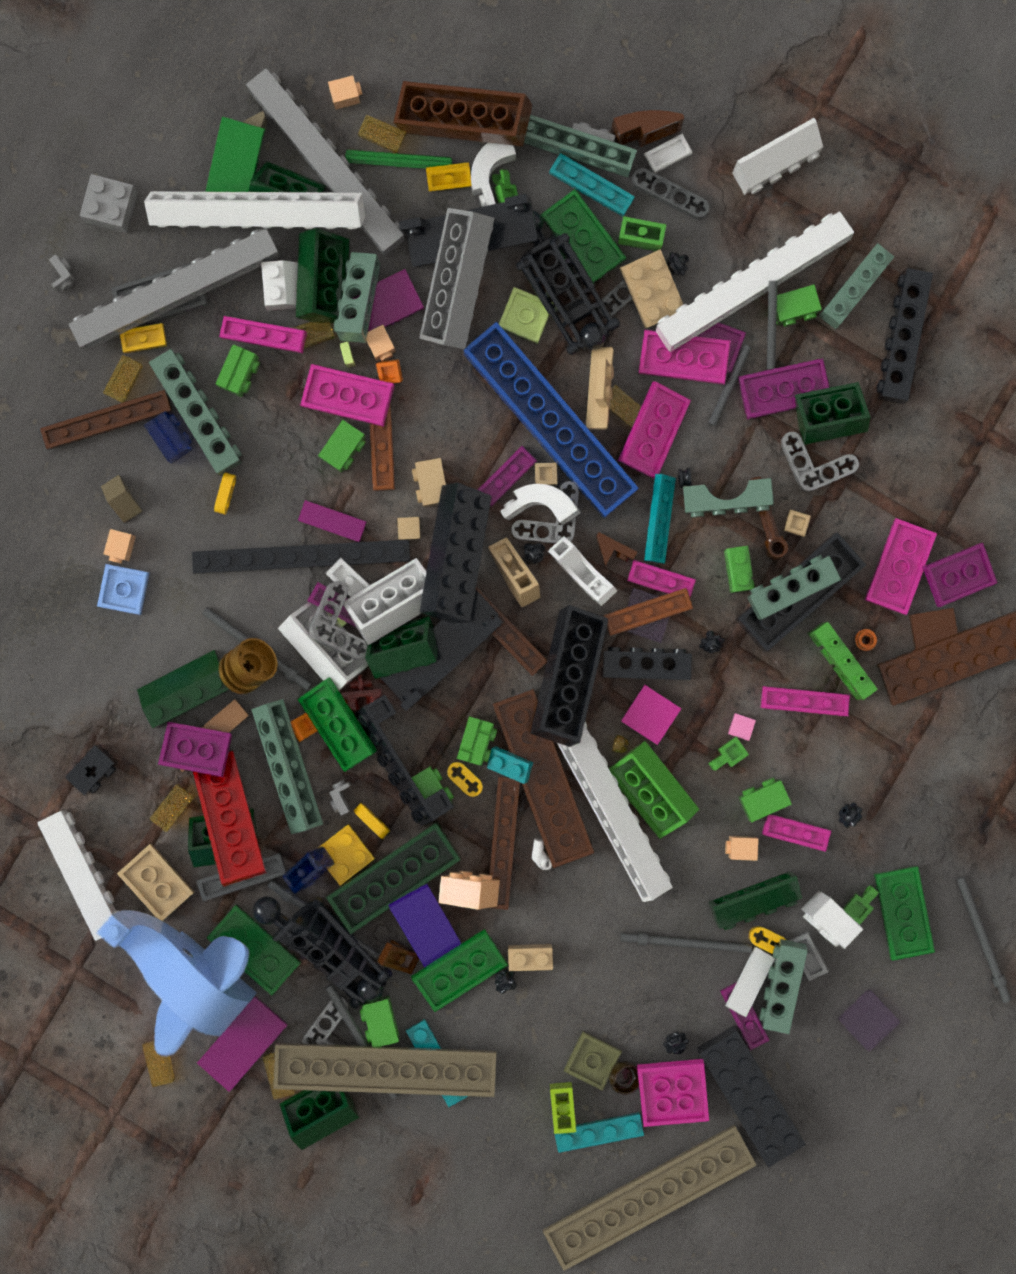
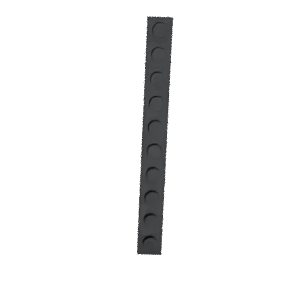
(300, 556)

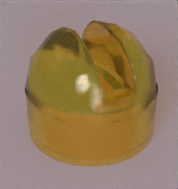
(618, 744)

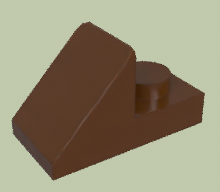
(608, 546)
(398, 957)

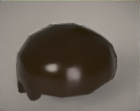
(624, 1078)

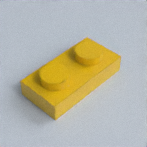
(448, 176)
(143, 338)

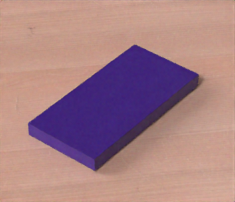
(425, 924)

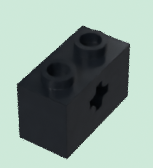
(80, 774)

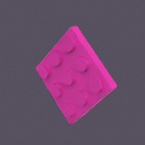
(673, 1092)

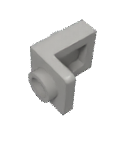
(66, 280)
(339, 803)

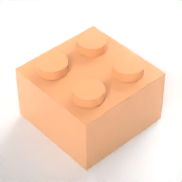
(469, 890)

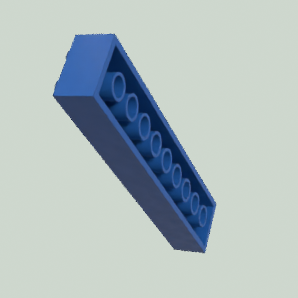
(550, 420)

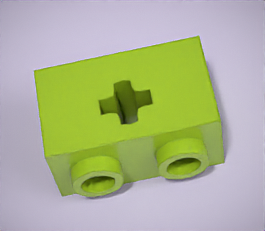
(562, 1108)

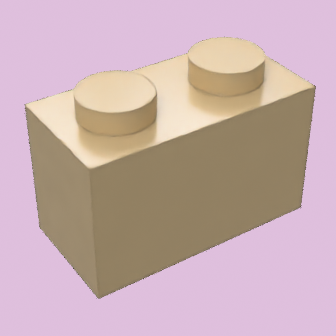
(430, 479)
(530, 957)

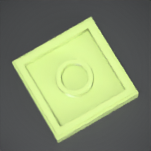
(524, 316)

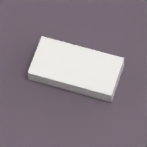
(668, 153)

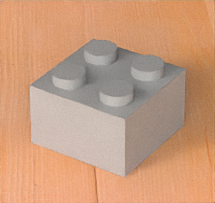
(108, 203)

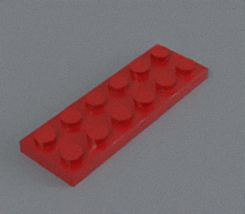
(230, 824)

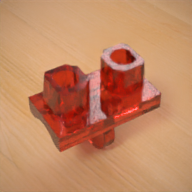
(352, 697)

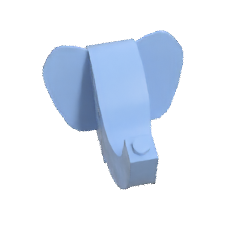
(195, 983)

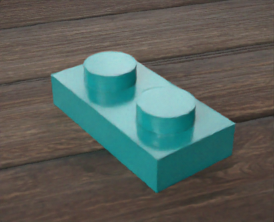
(509, 765)

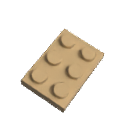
(652, 288)
(155, 882)

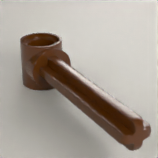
(771, 533)

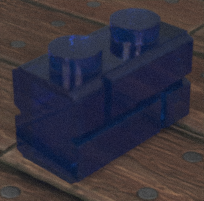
(168, 436)
(308, 869)

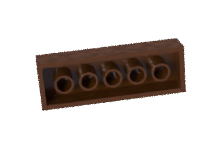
(463, 113)

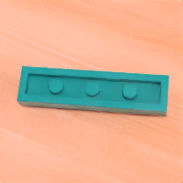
(591, 185)
(660, 518)
(423, 1037)
(601, 1132)

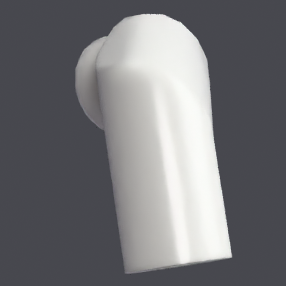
(539, 856)

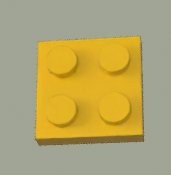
(347, 853)

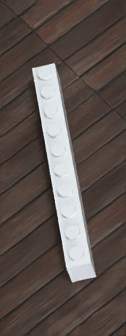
(255, 209)
(754, 282)
(616, 817)

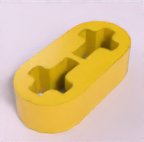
(225, 493)
(461, 782)
(371, 820)
(765, 945)

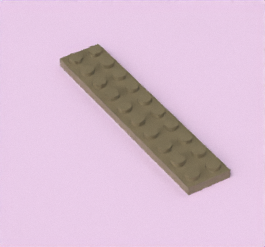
(384, 1069)
(649, 1197)

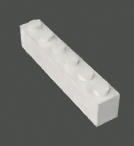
(78, 869)

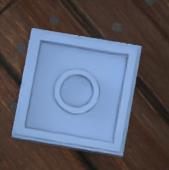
(123, 589)

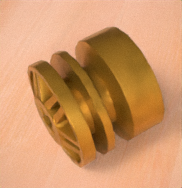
(248, 666)

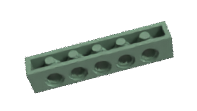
(580, 146)
(163, 366)
(287, 766)

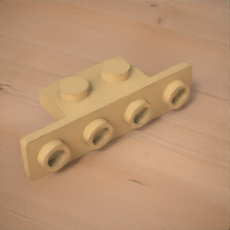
(600, 388)

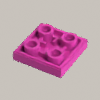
(650, 714)

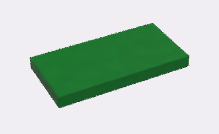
(235, 156)
(587, 235)
(337, 724)
(904, 913)
(268, 960)
(459, 970)

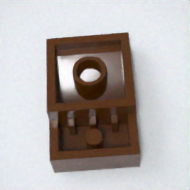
(646, 126)

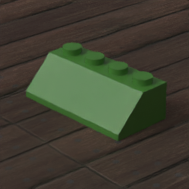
(653, 790)

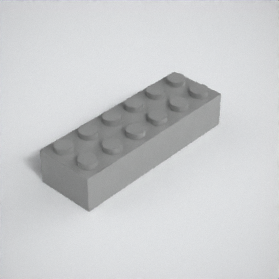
(456, 278)

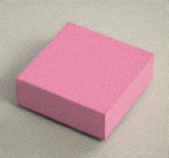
(741, 727)

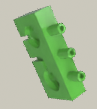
(845, 664)

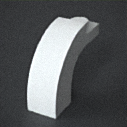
(486, 161)
(541, 494)
(582, 571)

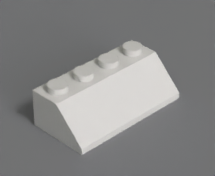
(778, 157)
(388, 602)
(320, 657)

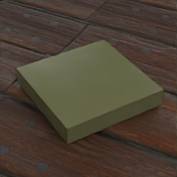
(592, 1060)

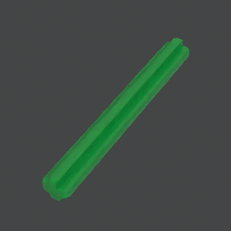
(396, 159)

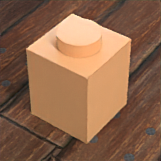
(345, 92)
(380, 344)
(119, 546)
(742, 848)

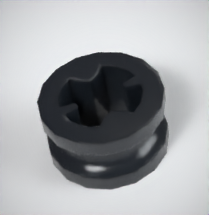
(684, 477)

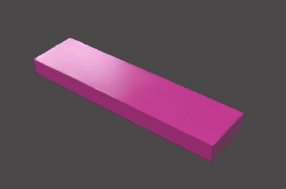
(263, 334)
(805, 701)

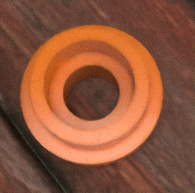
(872, 640)

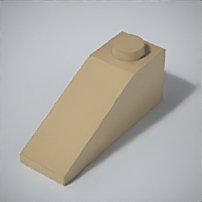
(515, 572)

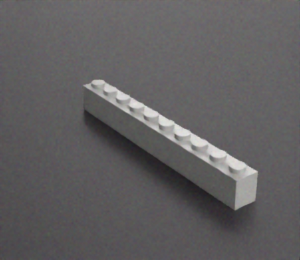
(322, 158)
(174, 289)

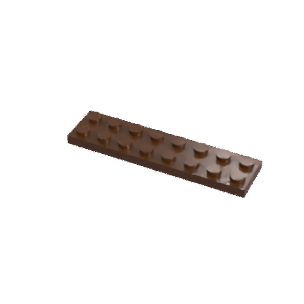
(950, 659)
(547, 785)

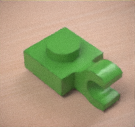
(504, 188)
(731, 753)
(859, 907)

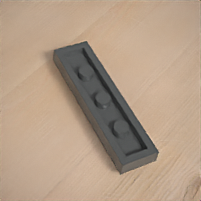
(211, 886)

